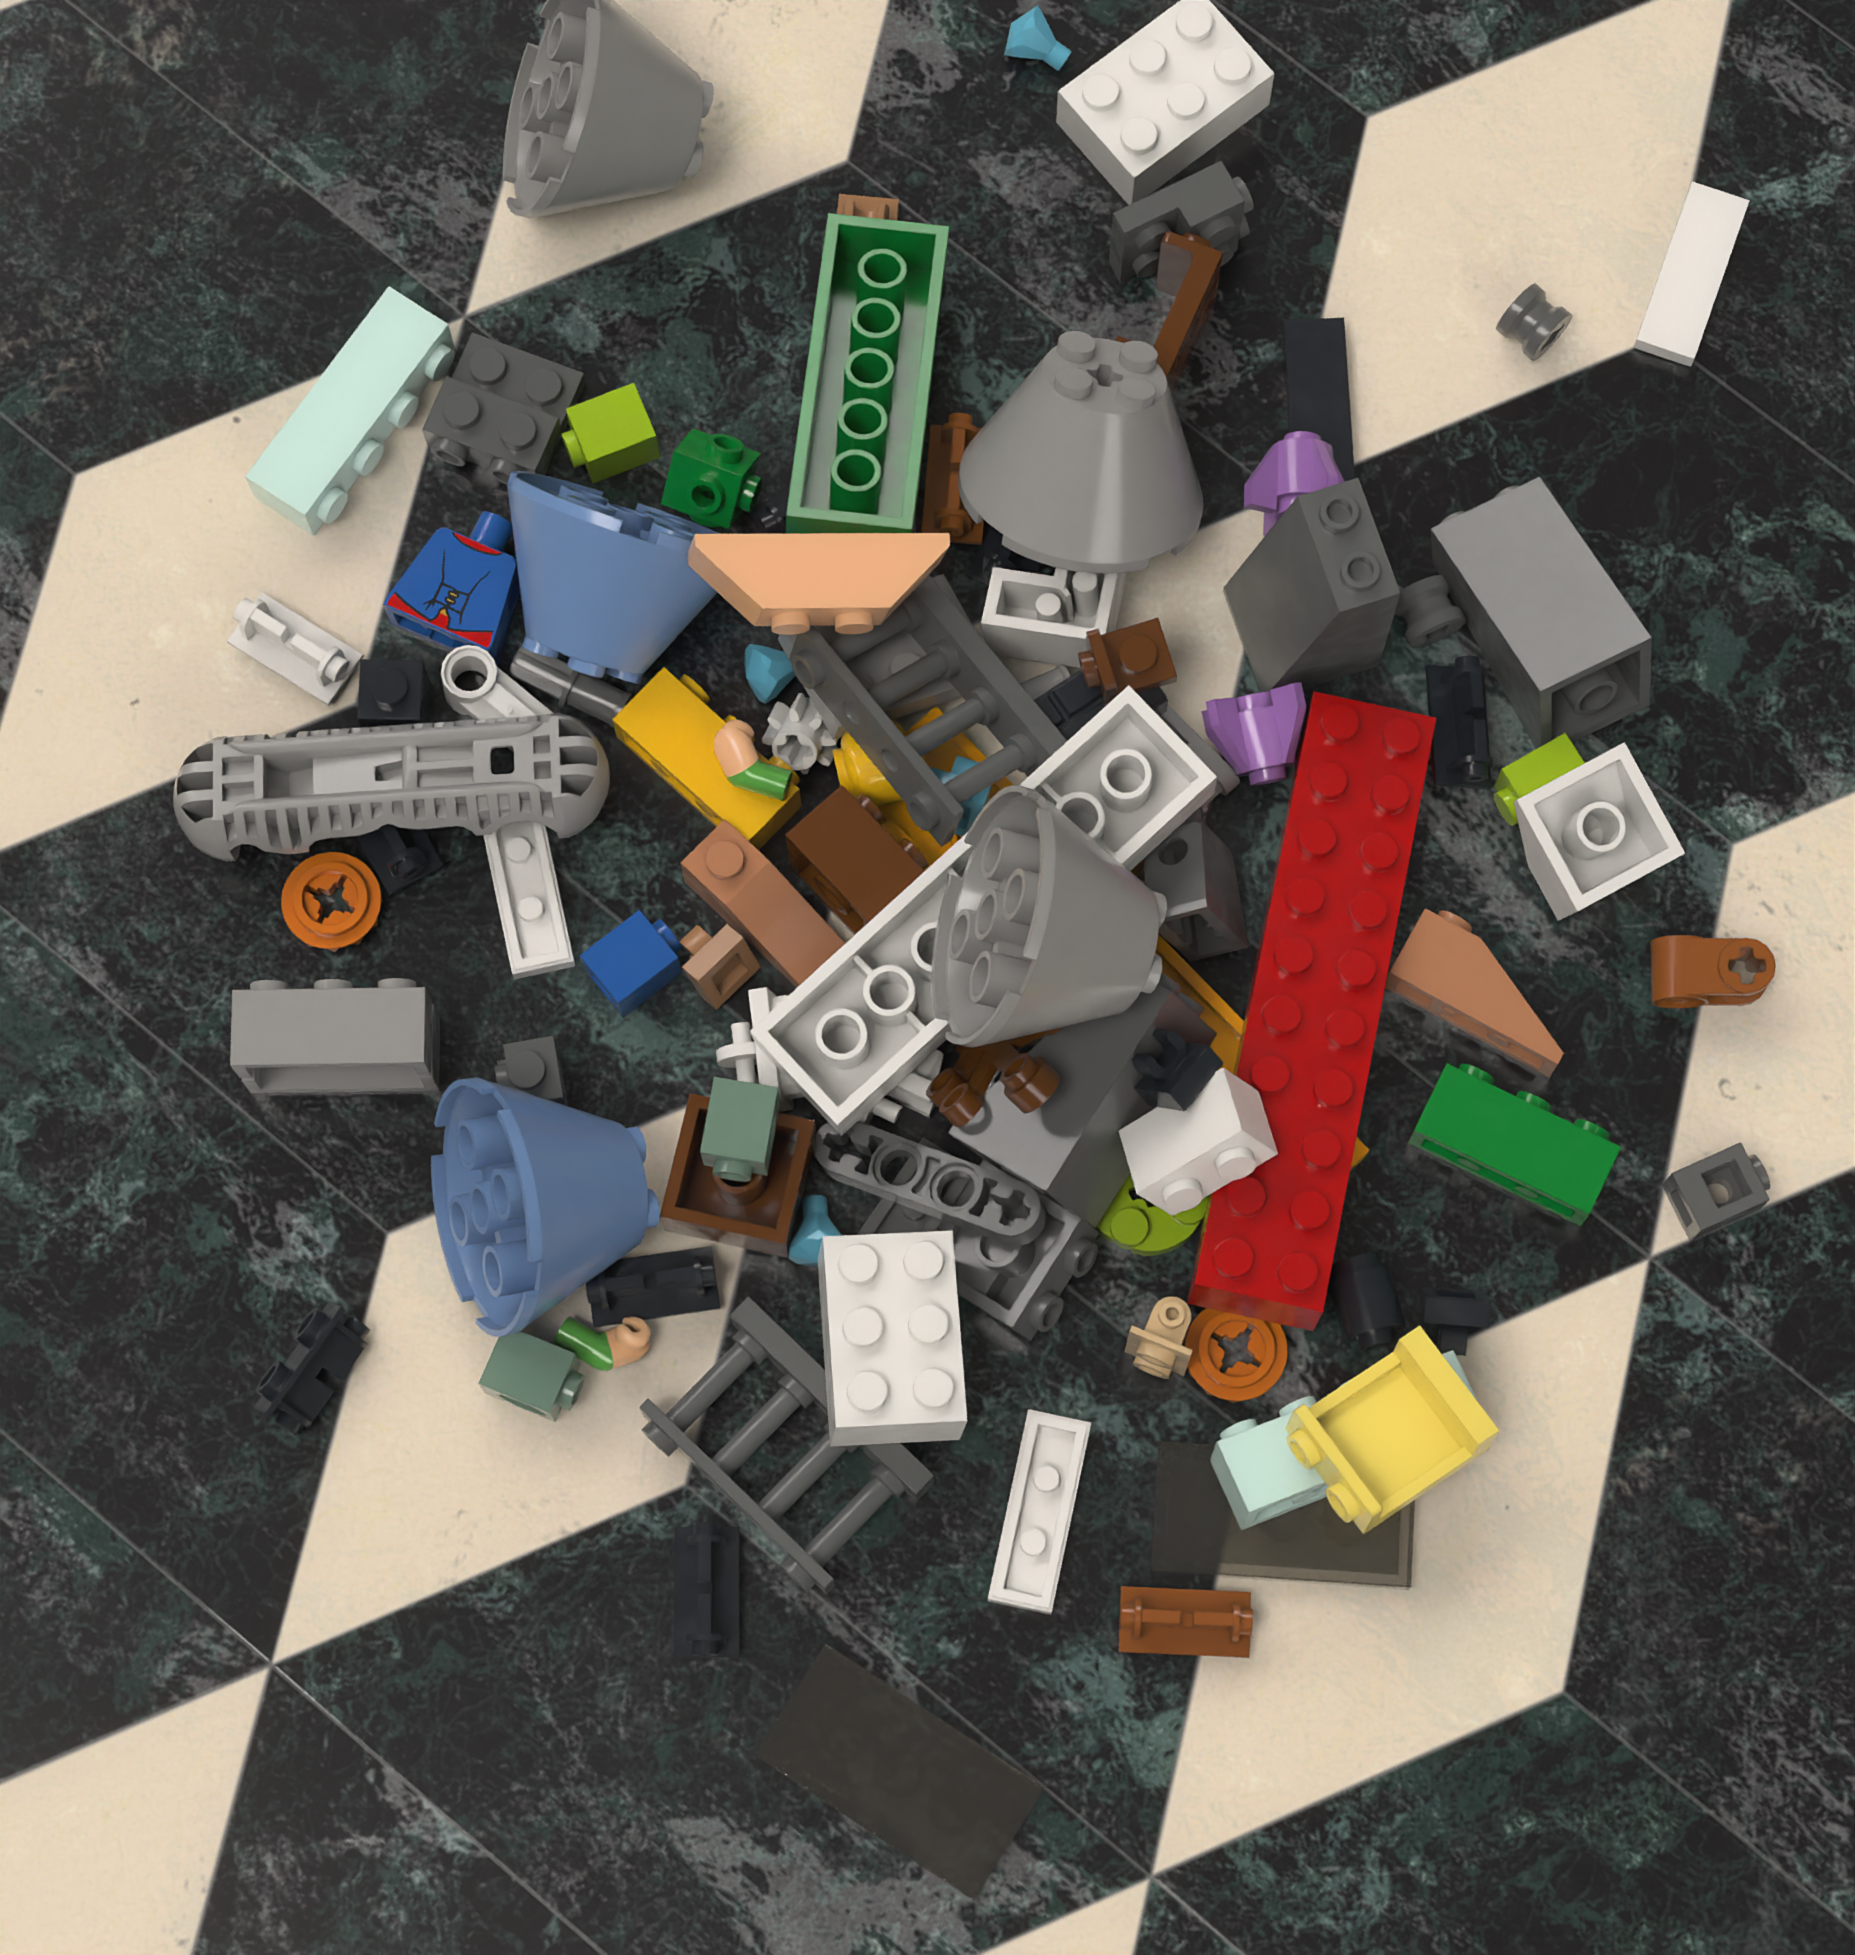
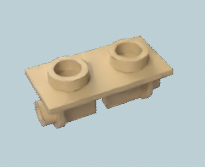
(1160, 1345)

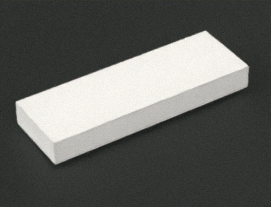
(1691, 274)
(529, 899)
(1039, 1512)

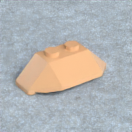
(816, 577)

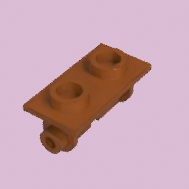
(942, 502)
(1185, 1622)

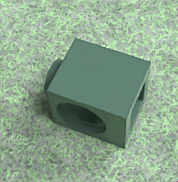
(740, 1128)
(533, 1375)

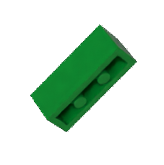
(1515, 1142)

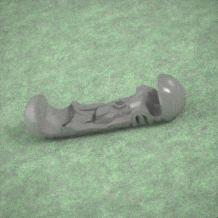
(409, 775)

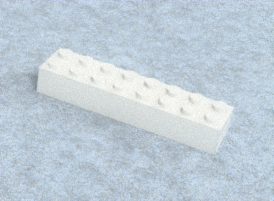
(870, 1006)

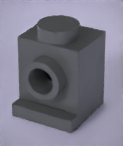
(533, 1068)
(1732, 1168)

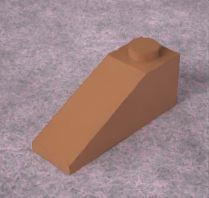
(759, 903)
(1463, 984)

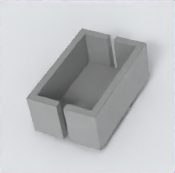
(335, 1037)

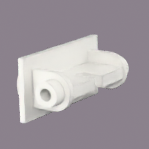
(293, 647)

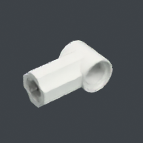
(496, 698)

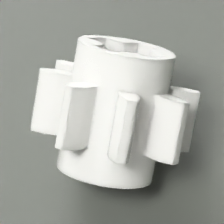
(799, 735)

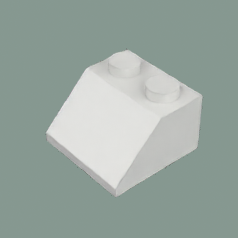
(1594, 832)

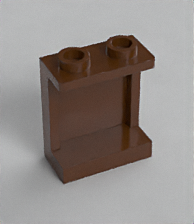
(1191, 273)

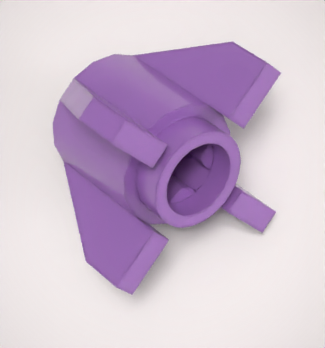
(1289, 470)
(1258, 731)

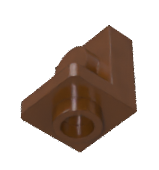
(1127, 657)

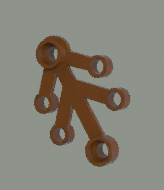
(1026, 1079)

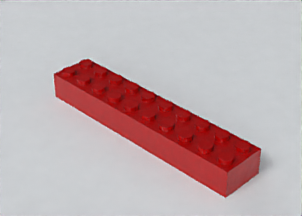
(1316, 1006)

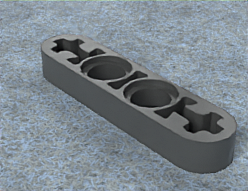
(932, 1174)

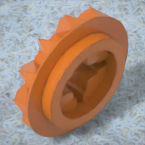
(324, 875)
(1242, 1381)

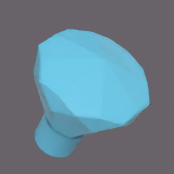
(1033, 39)
(767, 671)
(808, 1236)

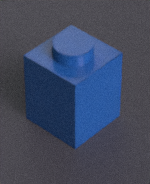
(633, 962)

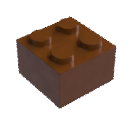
(851, 858)
(738, 1213)

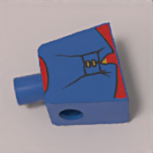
(460, 588)

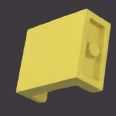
(1391, 1432)

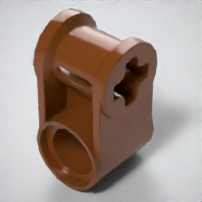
(1697, 970)

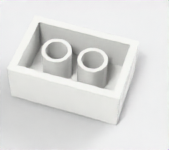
(1164, 98)
(891, 1338)

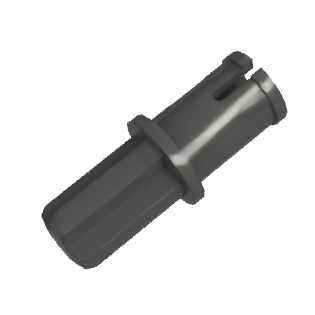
(569, 686)

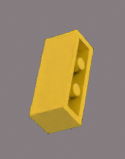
(675, 737)

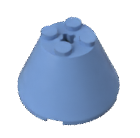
(600, 576)
(532, 1199)

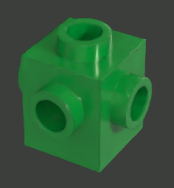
(712, 479)

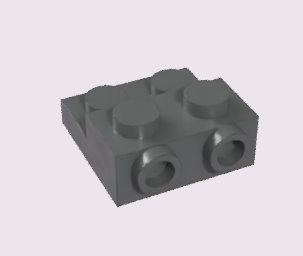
(1200, 204)
(502, 409)
(1022, 1281)

